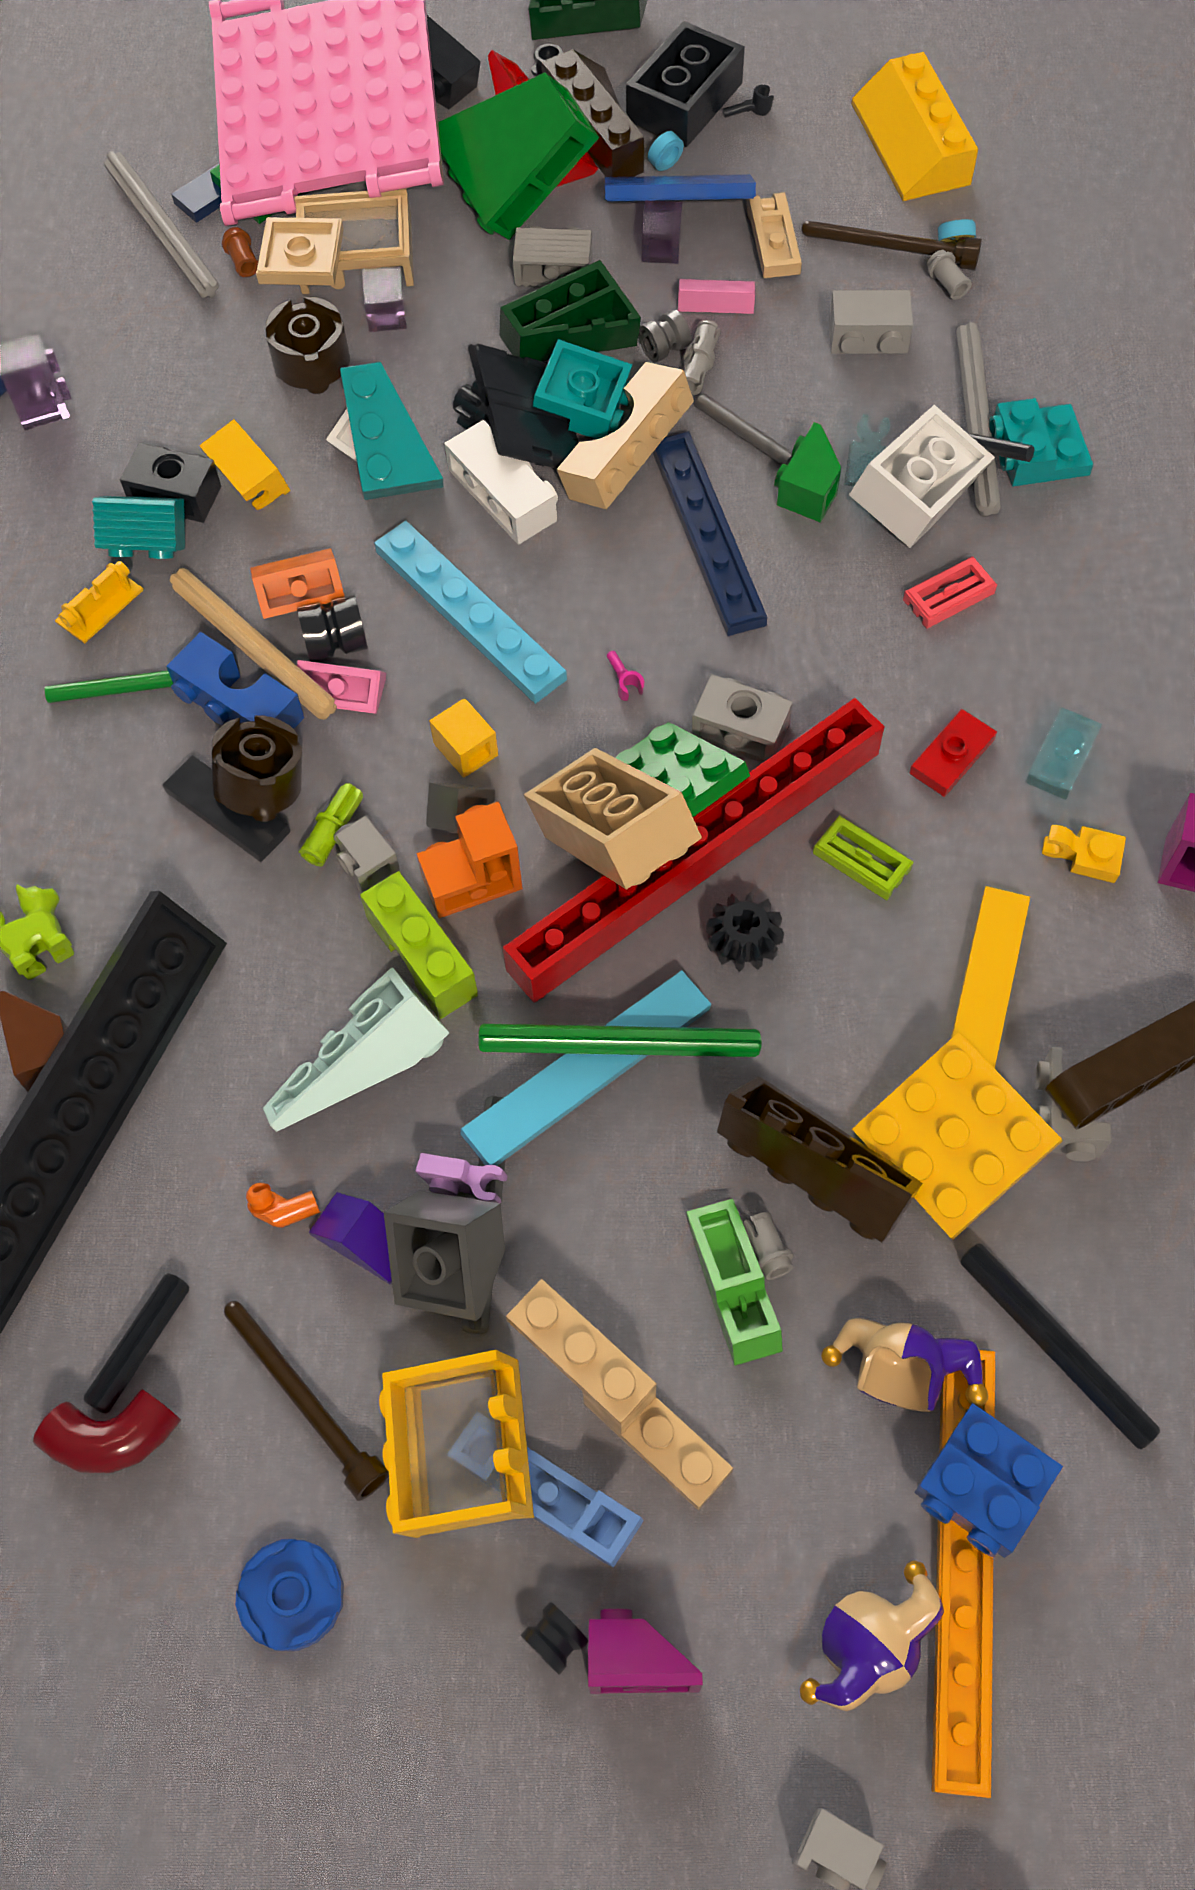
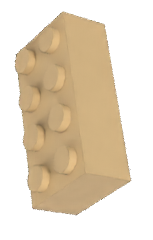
(613, 817)

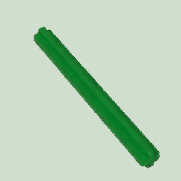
(619, 1040)

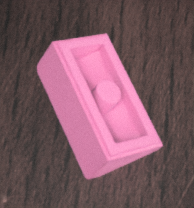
(716, 296)
(349, 686)

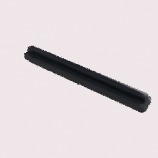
(1060, 1346)

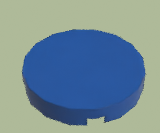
(289, 1595)

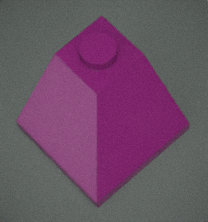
(635, 1658)

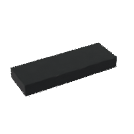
(193, 789)

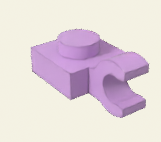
(456, 1175)

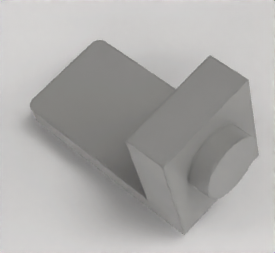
(1077, 1144)

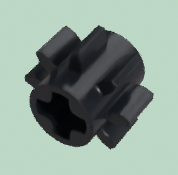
(470, 406)

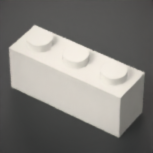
(501, 483)

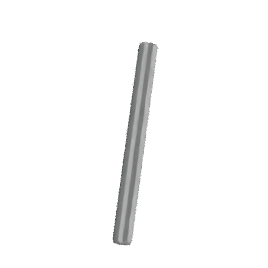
(161, 225)
(977, 412)

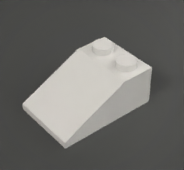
(920, 475)

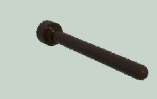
(965, 251)
(362, 1472)

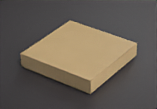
(300, 251)

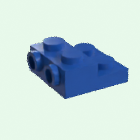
(987, 1482)

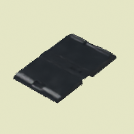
(516, 425)

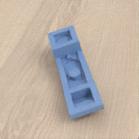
(579, 1512)

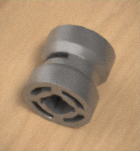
(664, 335)

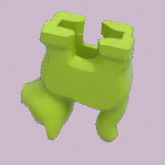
(35, 932)

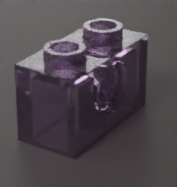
(31, 381)

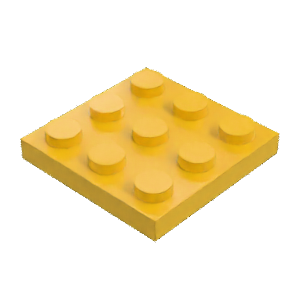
(958, 1134)

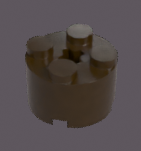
(307, 344)
(256, 766)

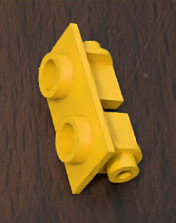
(100, 604)

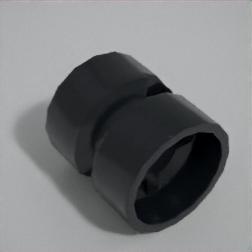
(332, 628)

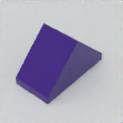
(357, 1232)

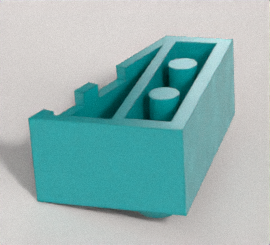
(385, 439)

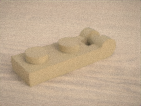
(774, 236)

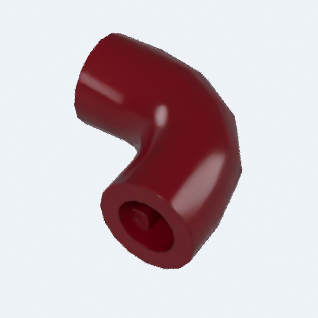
(105, 1445)

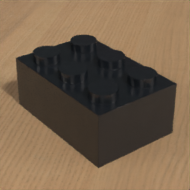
(685, 82)

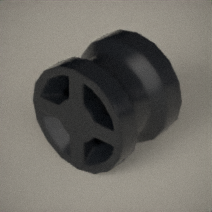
(554, 1638)

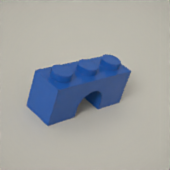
(206, 673)

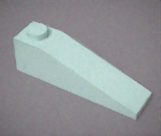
(383, 1038)

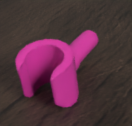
(625, 677)

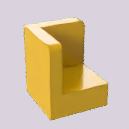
(464, 737)

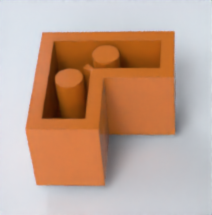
(475, 866)

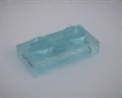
(1063, 753)

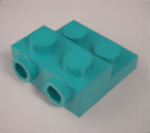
(584, 389)
(1056, 439)

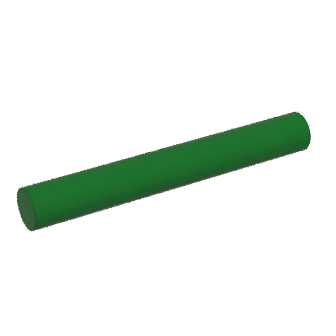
(108, 686)

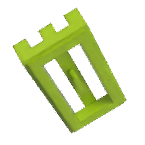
(860, 864)

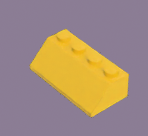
(916, 128)

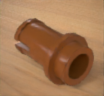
(237, 245)

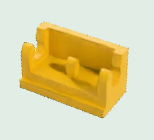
(245, 465)

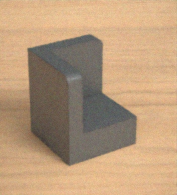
(452, 799)

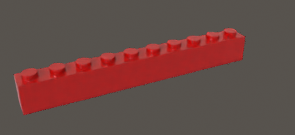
(728, 827)

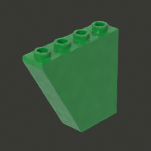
(515, 150)

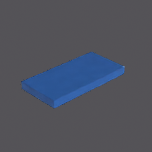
(680, 187)

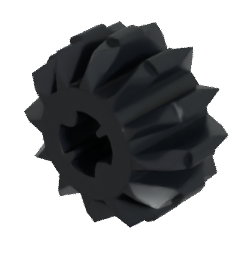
(744, 915)

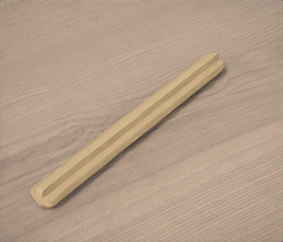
(253, 643)

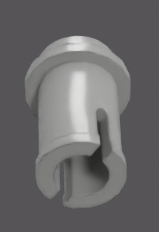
(943, 267)
(768, 1246)

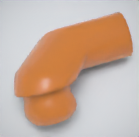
(278, 1210)

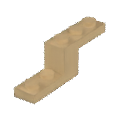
(619, 1394)

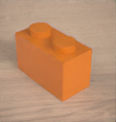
(296, 583)

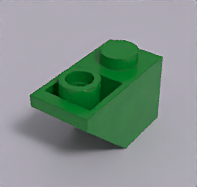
(811, 477)

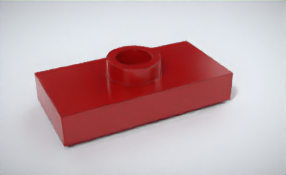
(953, 752)

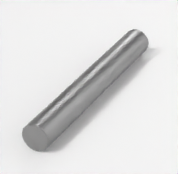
(743, 429)

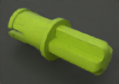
(338, 813)

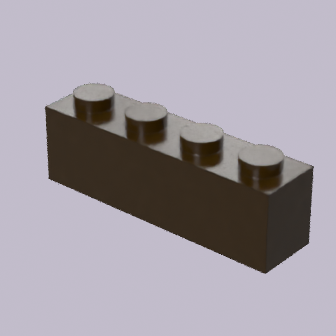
(620, 143)
(817, 1158)

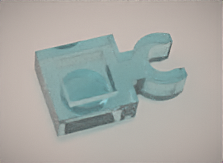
(863, 452)

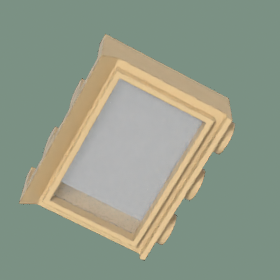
(374, 231)

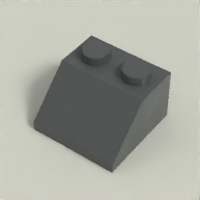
(444, 1252)

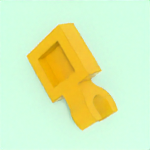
(1091, 851)

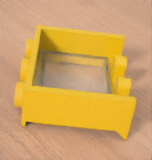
(455, 1444)

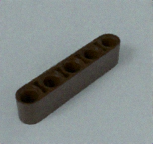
(1126, 1068)

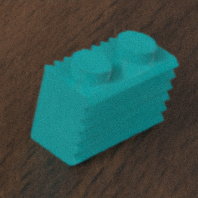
(139, 524)

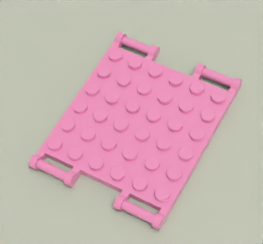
(322, 101)

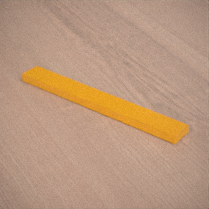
(964, 1632)

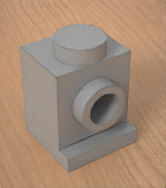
(365, 854)
(841, 1852)

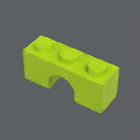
(429, 954)

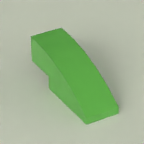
(735, 1282)

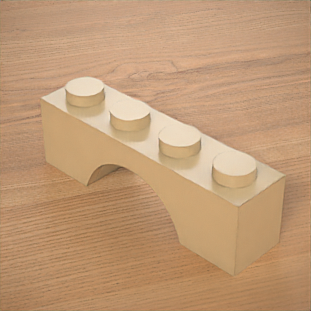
(603, 467)

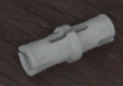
(700, 354)

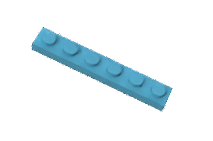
(471, 612)

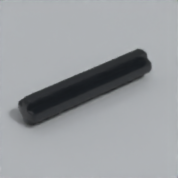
(136, 1343)

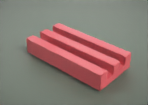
(954, 597)

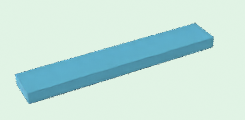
(576, 1077)

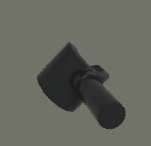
(759, 104)

